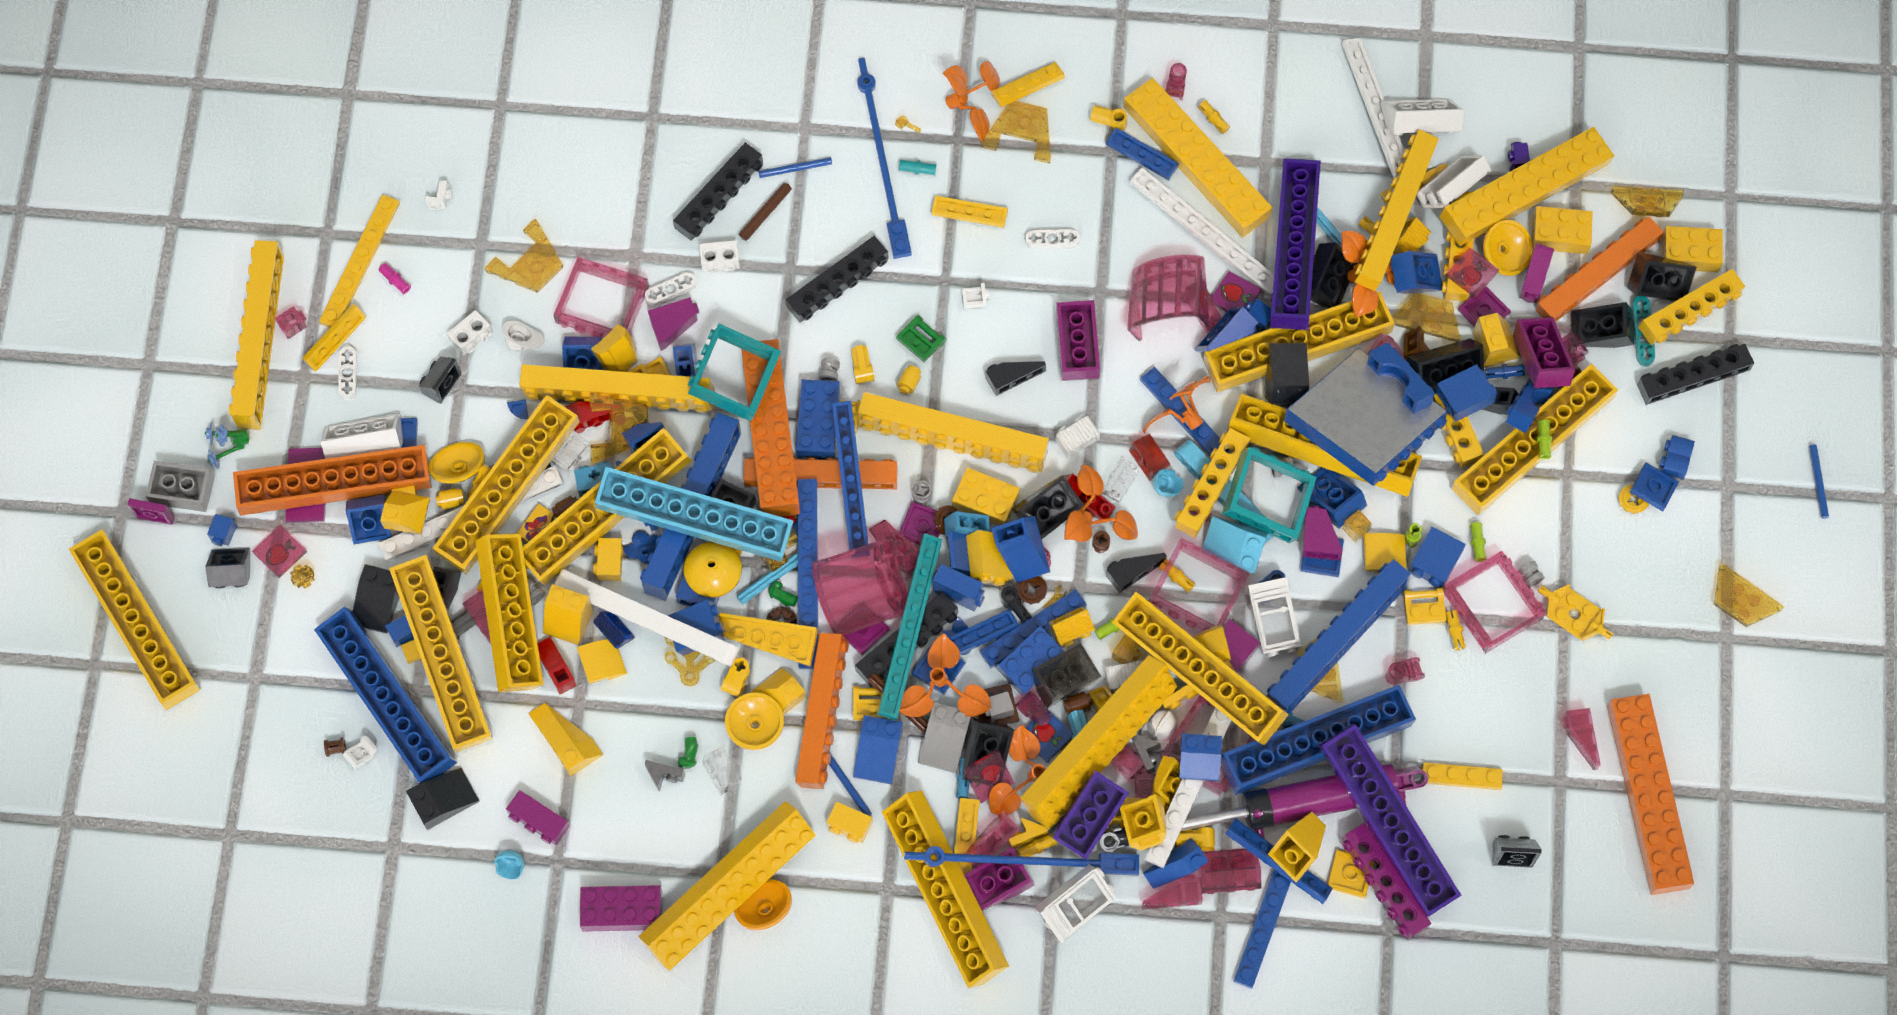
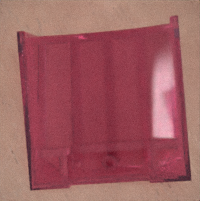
(1166, 290)
(860, 586)

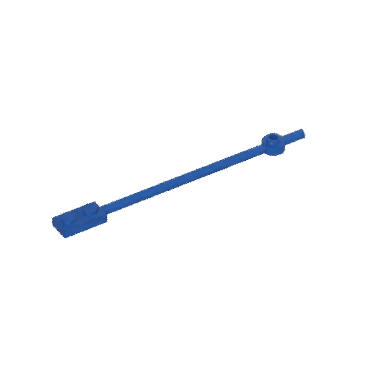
(897, 228)
(1109, 863)

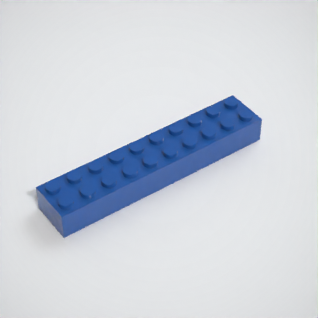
(702, 479)
(1339, 637)
(385, 695)
(1298, 745)

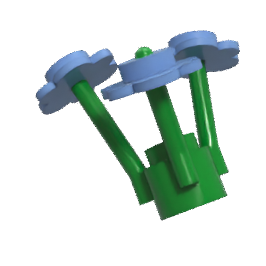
(237, 437)

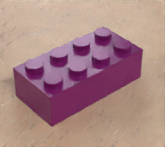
(1078, 340)
(1543, 352)
(619, 907)

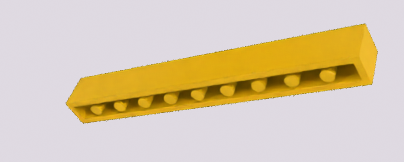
(1396, 210)

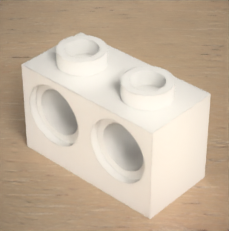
(719, 251)
(465, 329)

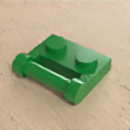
(917, 342)

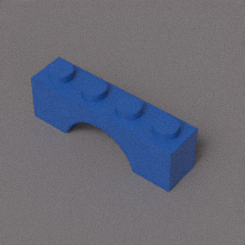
(1387, 361)
(1523, 410)

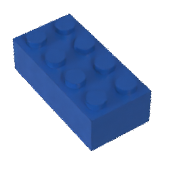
(816, 421)

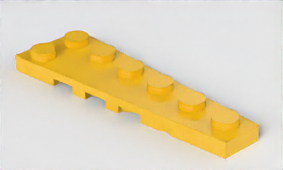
(778, 638)

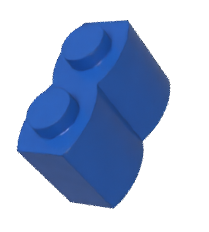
(1677, 456)

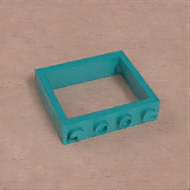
(747, 344)
(1255, 520)

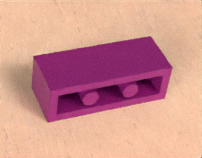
(537, 818)

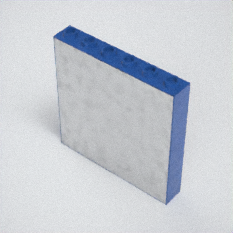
(1363, 419)

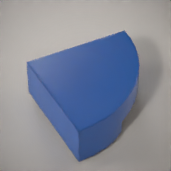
(519, 408)

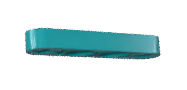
(1640, 347)

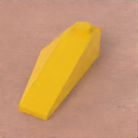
(566, 740)

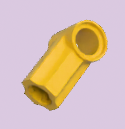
(1108, 116)
(862, 368)
(1203, 837)

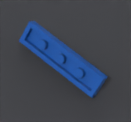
(1142, 154)
(984, 631)

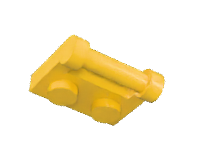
(1424, 612)
(865, 706)

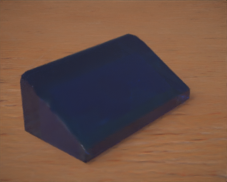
(613, 629)

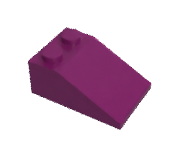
(998, 882)

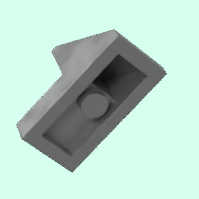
(1143, 747)
(660, 771)

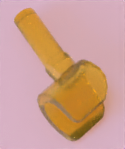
(902, 121)
(1057, 596)

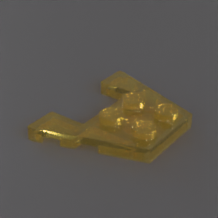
(1022, 122)
(534, 267)
(623, 416)

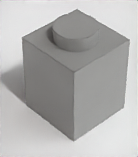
(1000, 706)

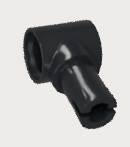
(1016, 604)

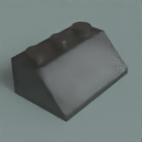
(1064, 675)

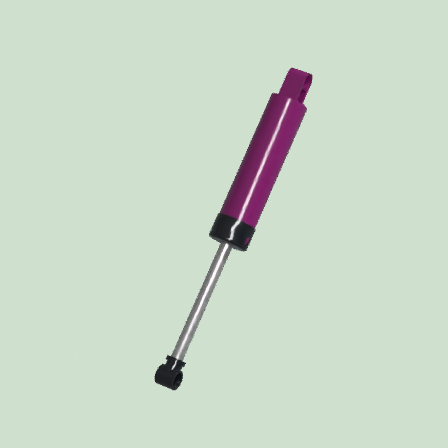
(1285, 804)

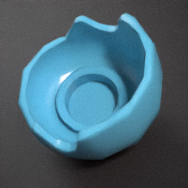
(1167, 483)
(509, 864)

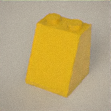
(1496, 339)
(566, 614)
(1299, 846)

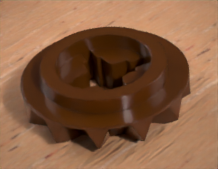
(943, 512)
(1040, 592)
(787, 614)

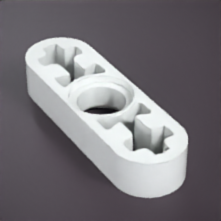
(1057, 245)
(672, 282)
(352, 380)

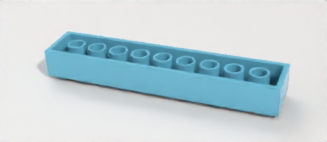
(693, 514)

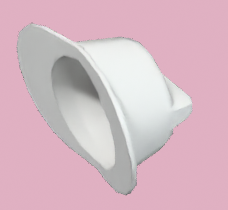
(520, 336)
(1161, 727)

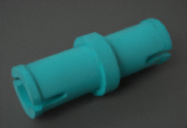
(917, 167)

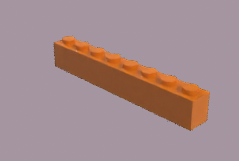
(1599, 270)
(827, 472)
(822, 711)

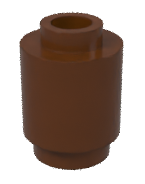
(563, 505)
(1078, 701)

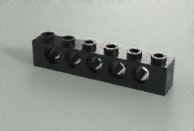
(744, 156)
(855, 259)
(1737, 353)
(940, 604)

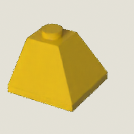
(405, 512)
(782, 689)

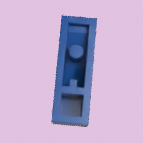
(685, 359)
(1181, 862)

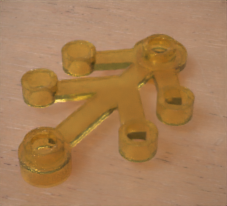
(689, 669)

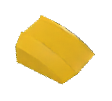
(616, 350)
(1215, 640)
(1167, 780)
(1145, 822)

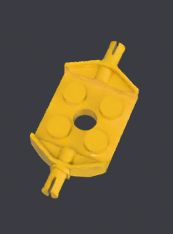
(1590, 616)

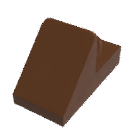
(1414, 342)

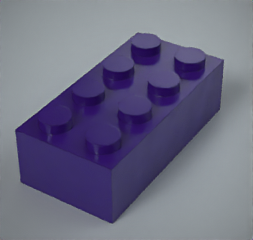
(1089, 814)

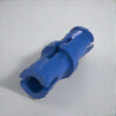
(1505, 371)

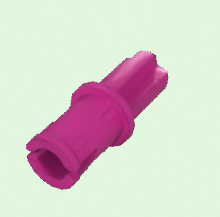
(394, 278)

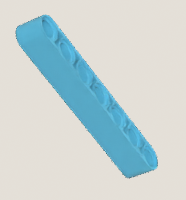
(1194, 460)

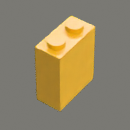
(985, 559)

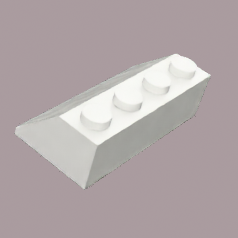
(1427, 115)
(362, 436)

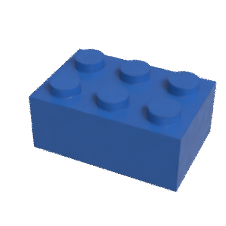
(1030, 653)

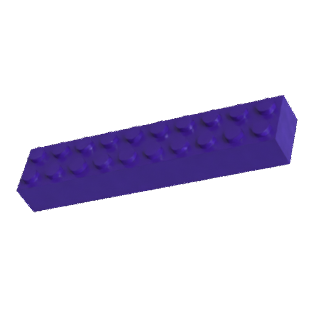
(1295, 244)
(1389, 819)

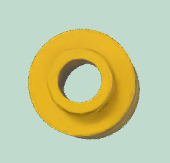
(909, 380)
(450, 498)

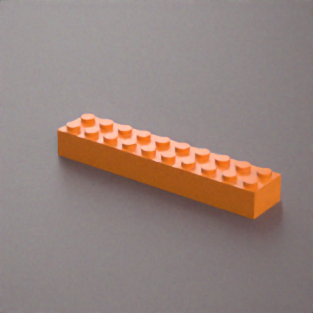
(771, 438)
(330, 480)
(1650, 794)

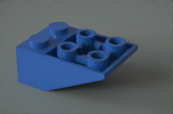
(1022, 548)

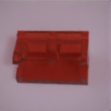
(1148, 456)

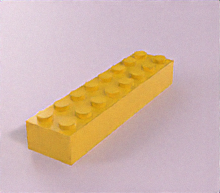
(509, 612)

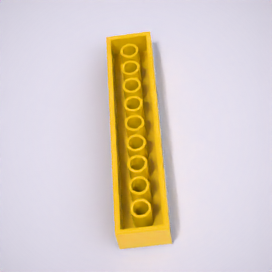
(1197, 157)
(1526, 186)
(1327, 333)
(257, 335)
(577, 384)
(1267, 428)
(953, 432)
(1520, 451)
(506, 483)
(583, 523)
(134, 620)
(441, 653)
(1200, 668)
(1099, 741)
(727, 885)
(946, 891)

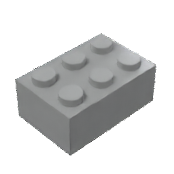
(180, 486)

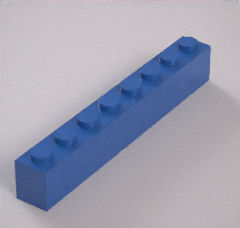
(850, 474)

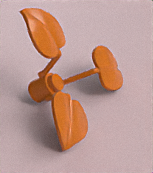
(958, 80)
(1363, 299)
(1191, 415)
(1079, 522)
(944, 655)
(1023, 746)

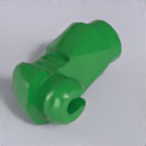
(784, 597)
(690, 752)

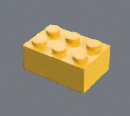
(1562, 229)
(1694, 246)
(986, 496)

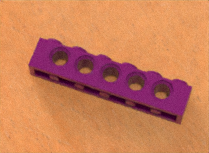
(1385, 870)

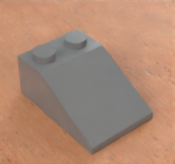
(944, 738)

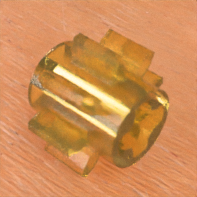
(302, 576)

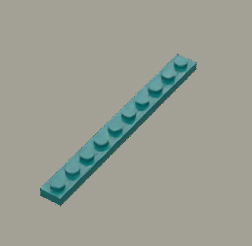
(909, 627)

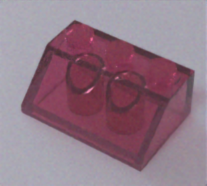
(1230, 871)

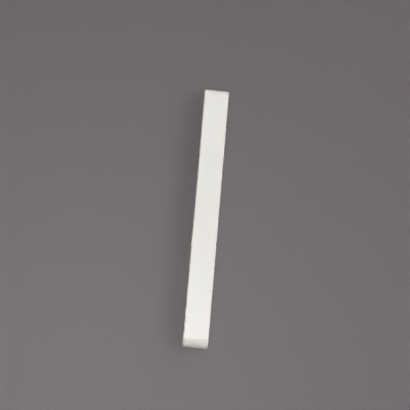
(649, 618)

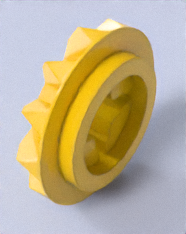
(1631, 507)

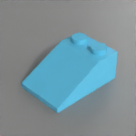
(1235, 543)

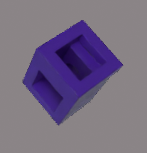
(1518, 155)

